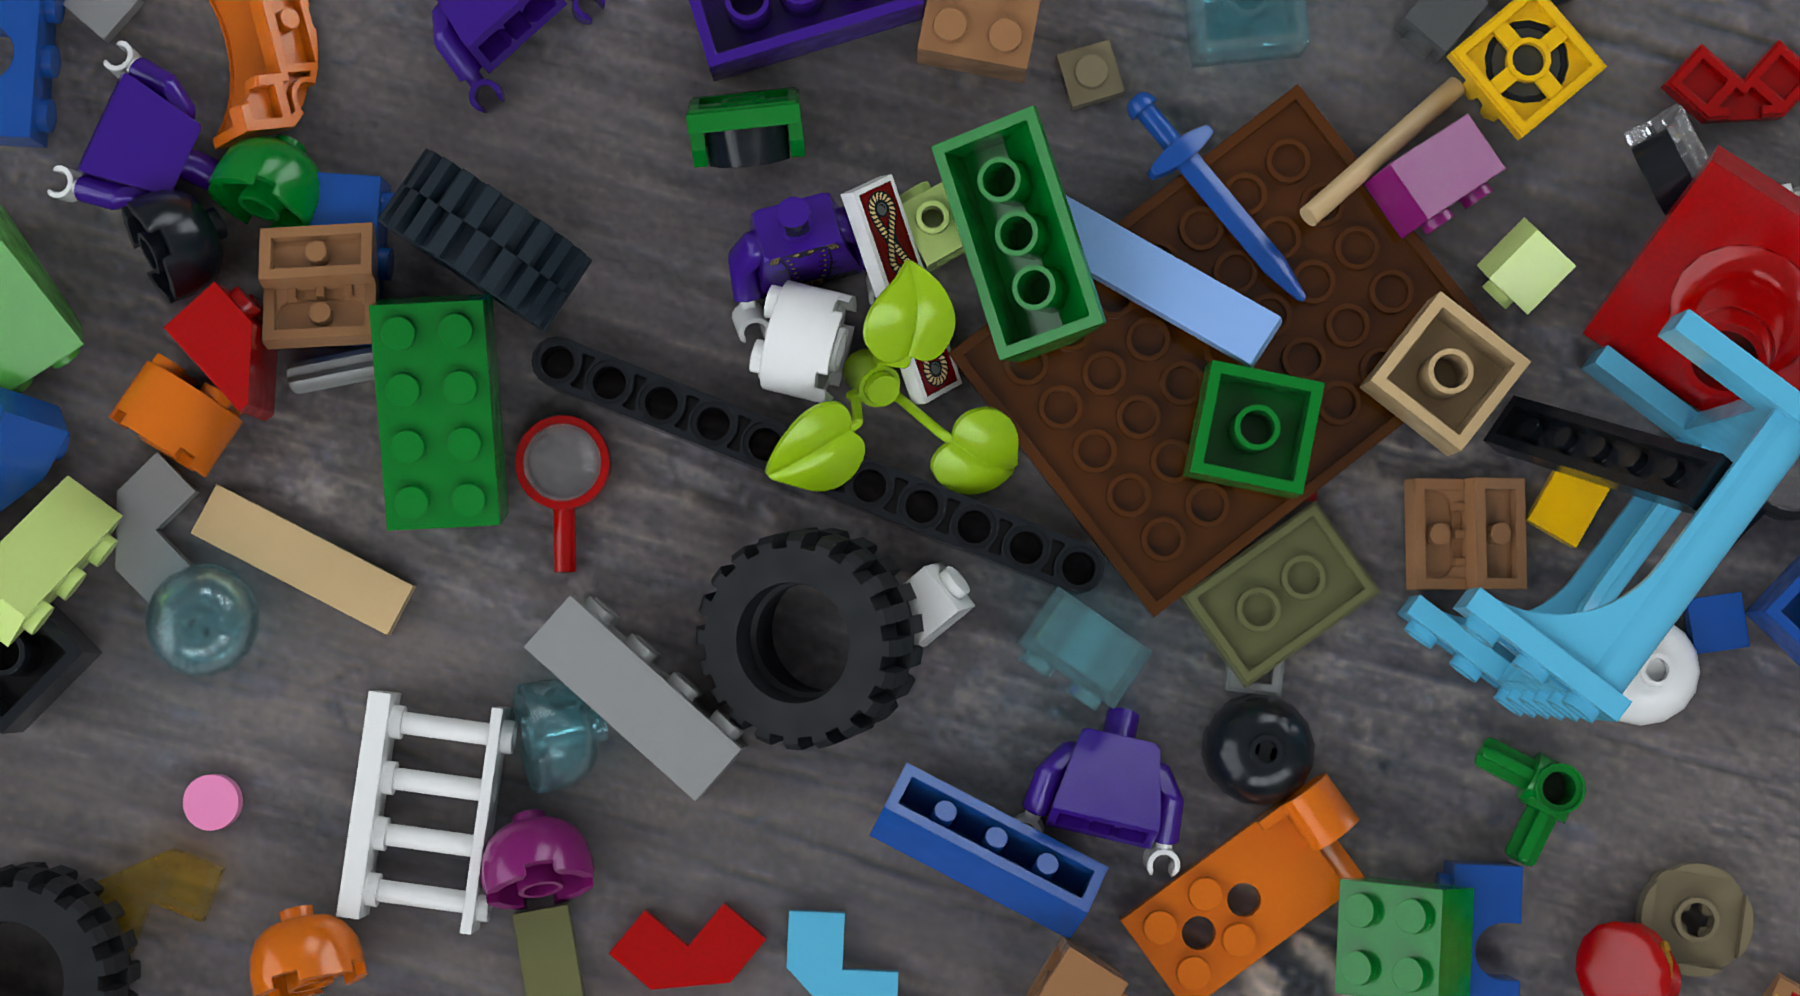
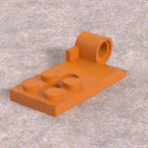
(1288, 859)

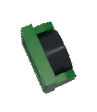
(745, 128)

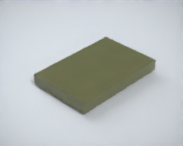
(1279, 594)

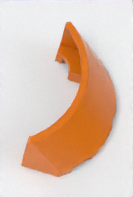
(270, 66)

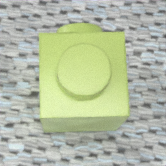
(932, 224)
(1524, 267)

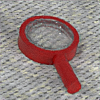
(564, 468)

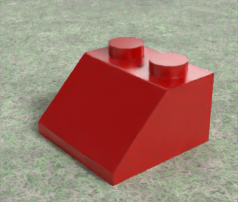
(225, 341)

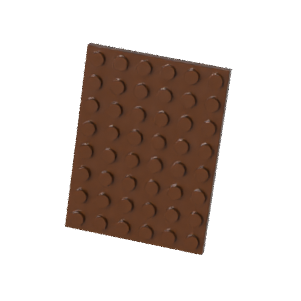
(1119, 406)

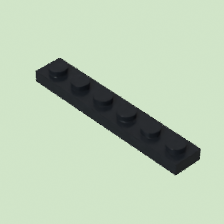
(1608, 454)

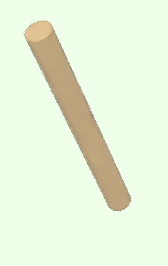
(1382, 151)

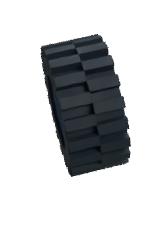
(485, 239)

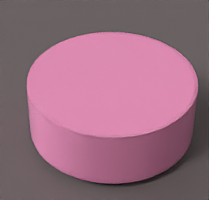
(212, 802)

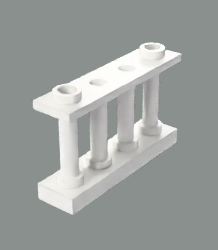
(381, 776)

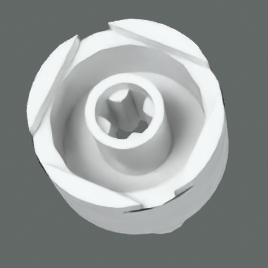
(803, 341)

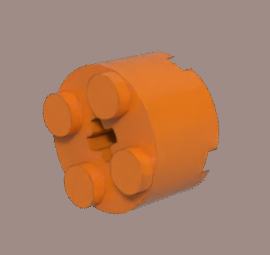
(176, 416)

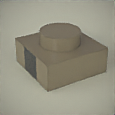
(1090, 75)

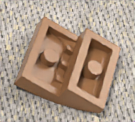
(318, 284)
(1465, 533)

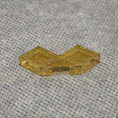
(167, 880)

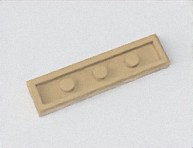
(303, 559)

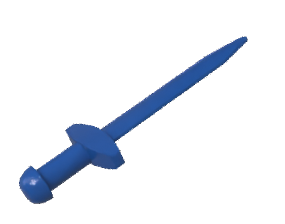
(1182, 155)

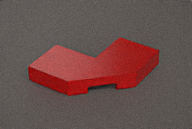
(1719, 95)
(667, 961)

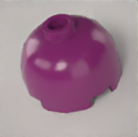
(535, 859)

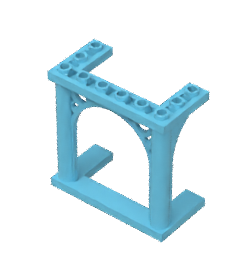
(1584, 641)

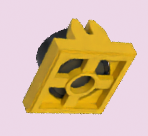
(1521, 64)

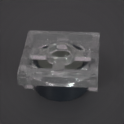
(1667, 154)

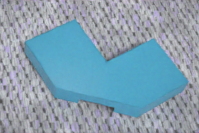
(816, 958)

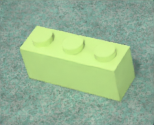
(48, 555)

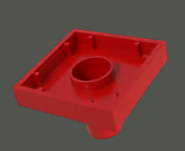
(1730, 259)

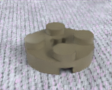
(1719, 897)

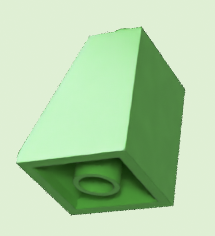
(34, 316)

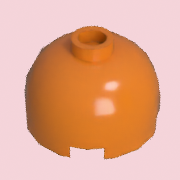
(305, 954)

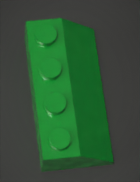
(1019, 236)

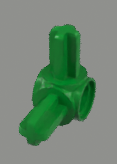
(1528, 776)

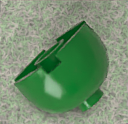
(267, 181)

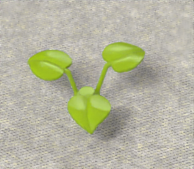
(903, 323)

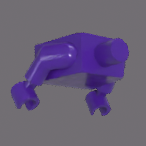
(488, 32)

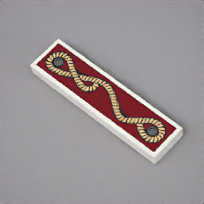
(884, 246)

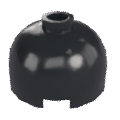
(176, 240)
(1231, 745)

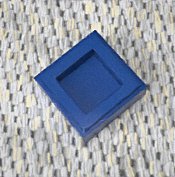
(1717, 623)

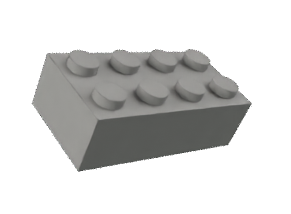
(636, 695)

